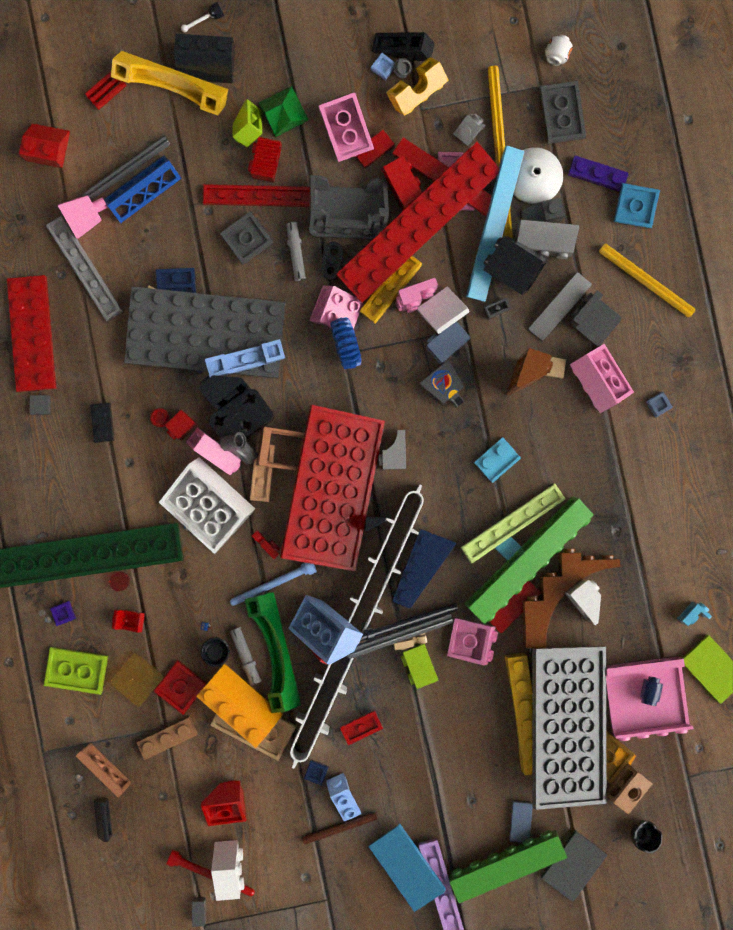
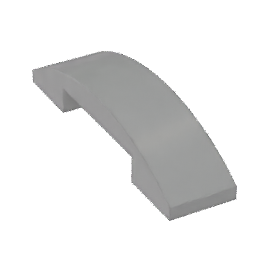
(559, 306)

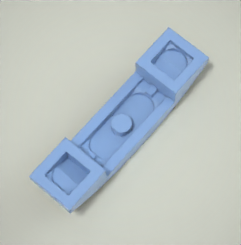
(245, 359)

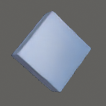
(383, 66)

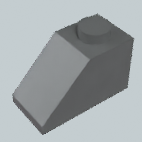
(545, 211)

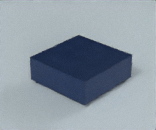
(316, 772)

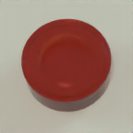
(119, 581)

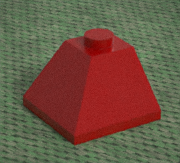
(225, 804)

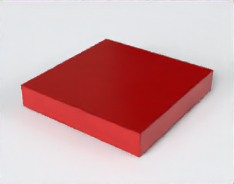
(180, 687)

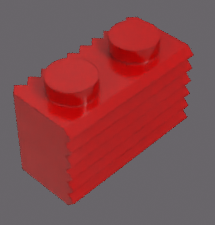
(265, 159)

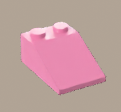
(346, 127)

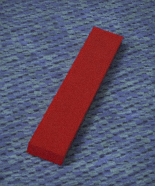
(433, 168)
(256, 195)

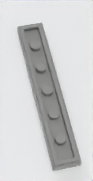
(84, 268)

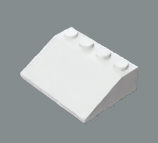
(206, 505)

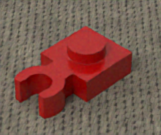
(270, 547)

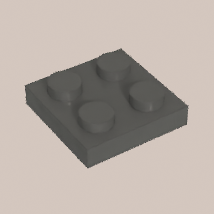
(246, 238)

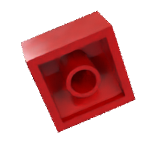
(44, 145)

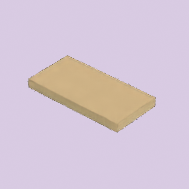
(272, 744)

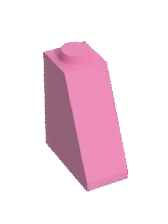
(212, 451)

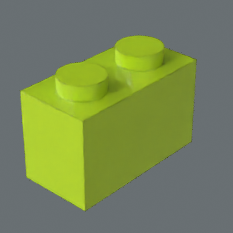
(419, 665)

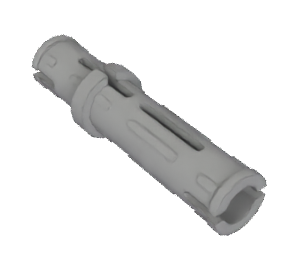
(296, 252)
(245, 656)

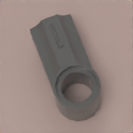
(237, 444)

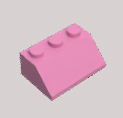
(601, 378)

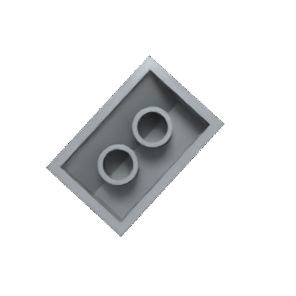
(548, 237)

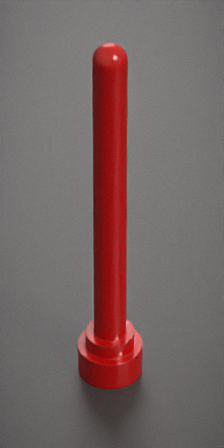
(176, 859)

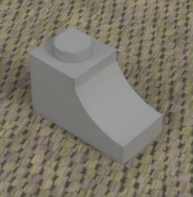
(395, 456)

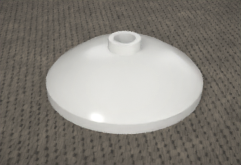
(541, 187)

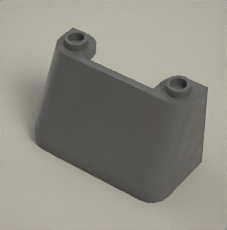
(347, 211)

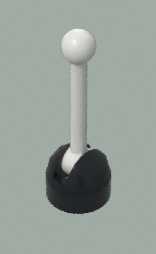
(214, 12)

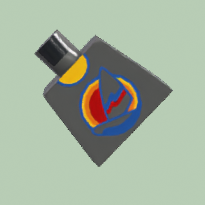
(444, 385)

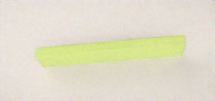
(513, 523)

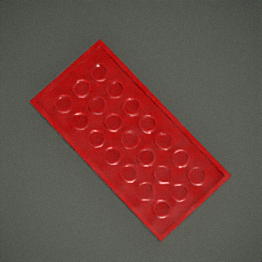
(332, 488)

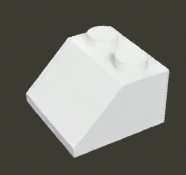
(586, 599)

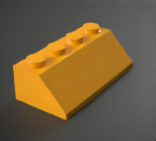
(239, 705)

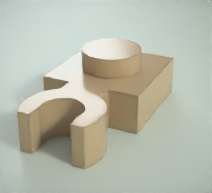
(406, 644)

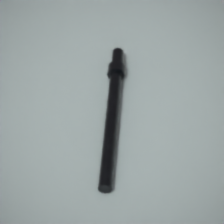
(371, 634)

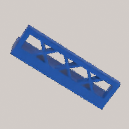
(136, 185)

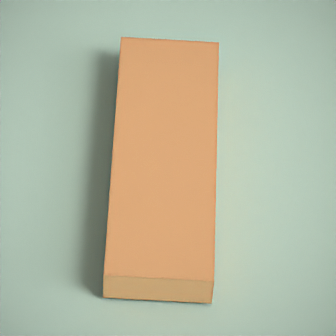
(262, 478)

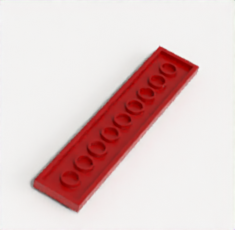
(418, 222)

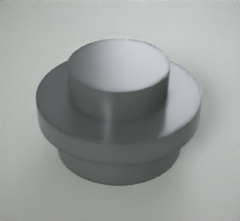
(402, 68)

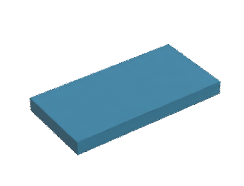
(407, 867)

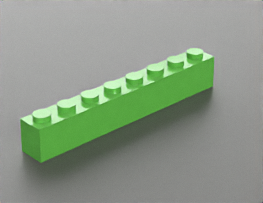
(529, 559)

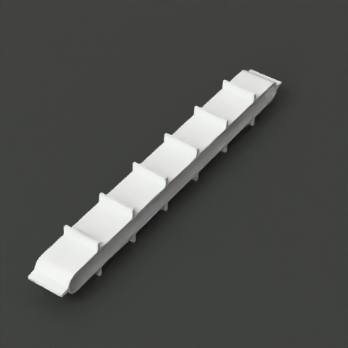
(324, 728)

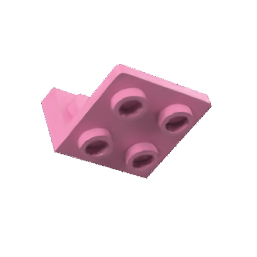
(334, 304)

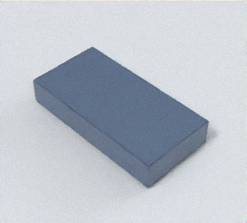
(520, 821)

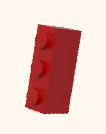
(402, 181)

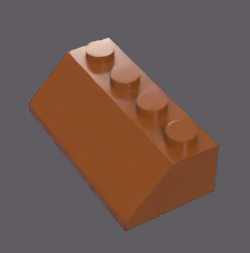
(529, 369)

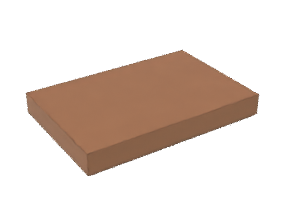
(104, 769)

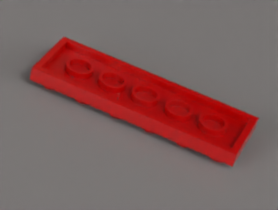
(31, 333)

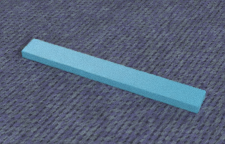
(495, 220)

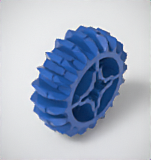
(346, 343)

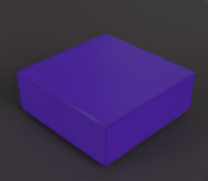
(62, 613)

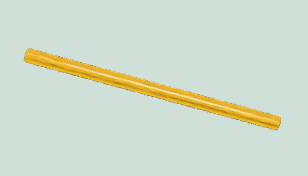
(498, 130)

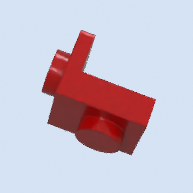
(128, 620)

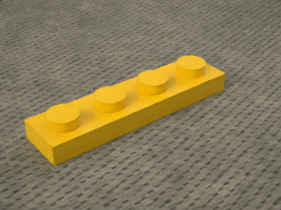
(388, 291)

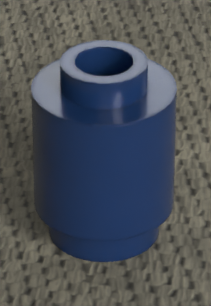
(651, 691)

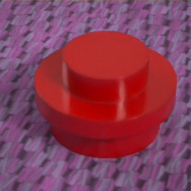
(159, 417)

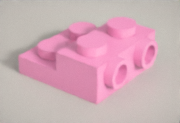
(411, 297)
(472, 641)

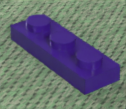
(597, 173)

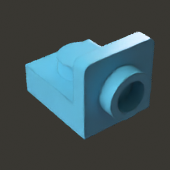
(691, 613)

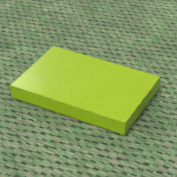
(711, 668)
(75, 670)

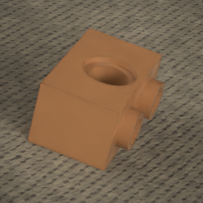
(628, 788)

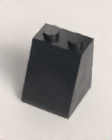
(514, 264)

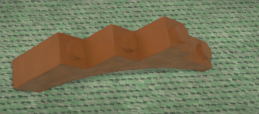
(538, 611)

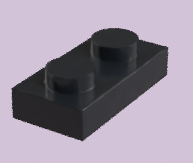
(102, 422)

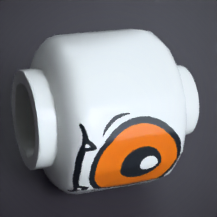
(558, 50)

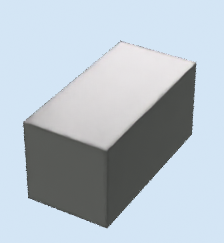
(497, 308)
(199, 912)

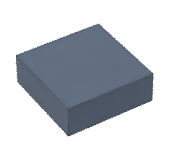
(659, 404)

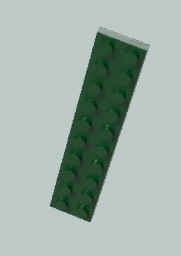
(90, 555)

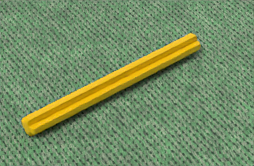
(647, 280)

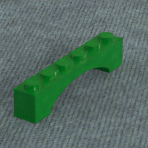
(283, 690)

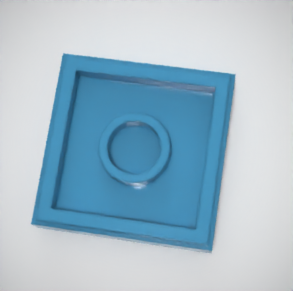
(636, 205)

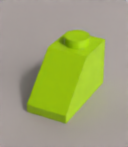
(247, 124)

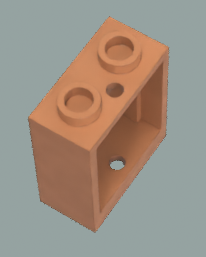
(264, 447)

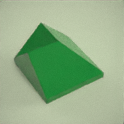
(283, 111)

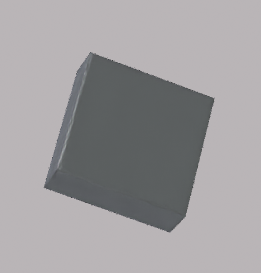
(40, 405)

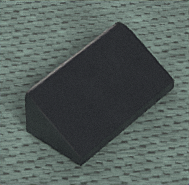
(372, 522)
(103, 819)

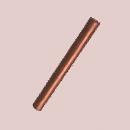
(340, 828)

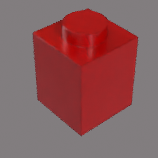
(180, 425)

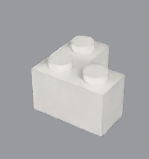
(227, 870)

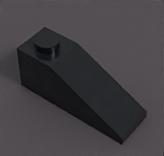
(406, 45)

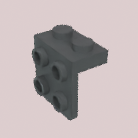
(595, 319)

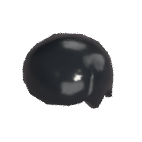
(215, 652)
(646, 836)

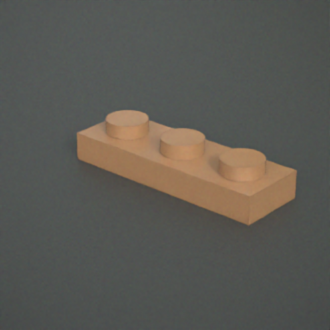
(167, 738)

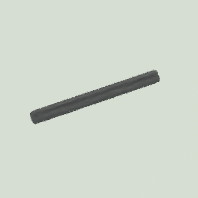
(126, 168)
(402, 634)

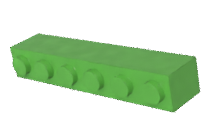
(507, 866)

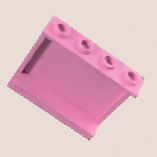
(634, 718)

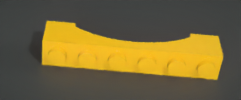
(136, 69)
(521, 692)

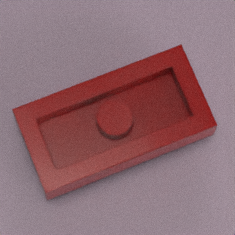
(361, 727)

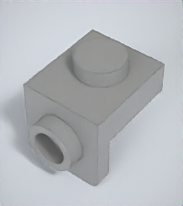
(469, 128)

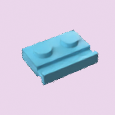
(497, 460)

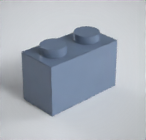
(447, 342)

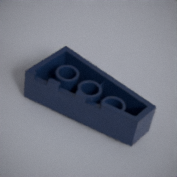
(423, 562)

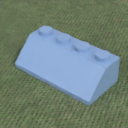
(324, 630)

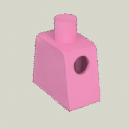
(82, 213)

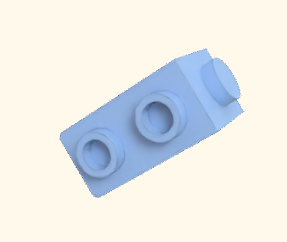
(342, 797)

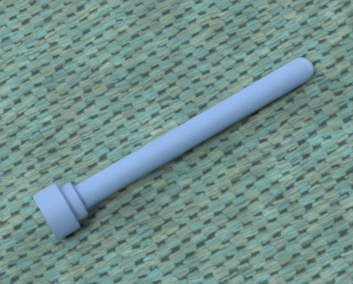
(306, 568)

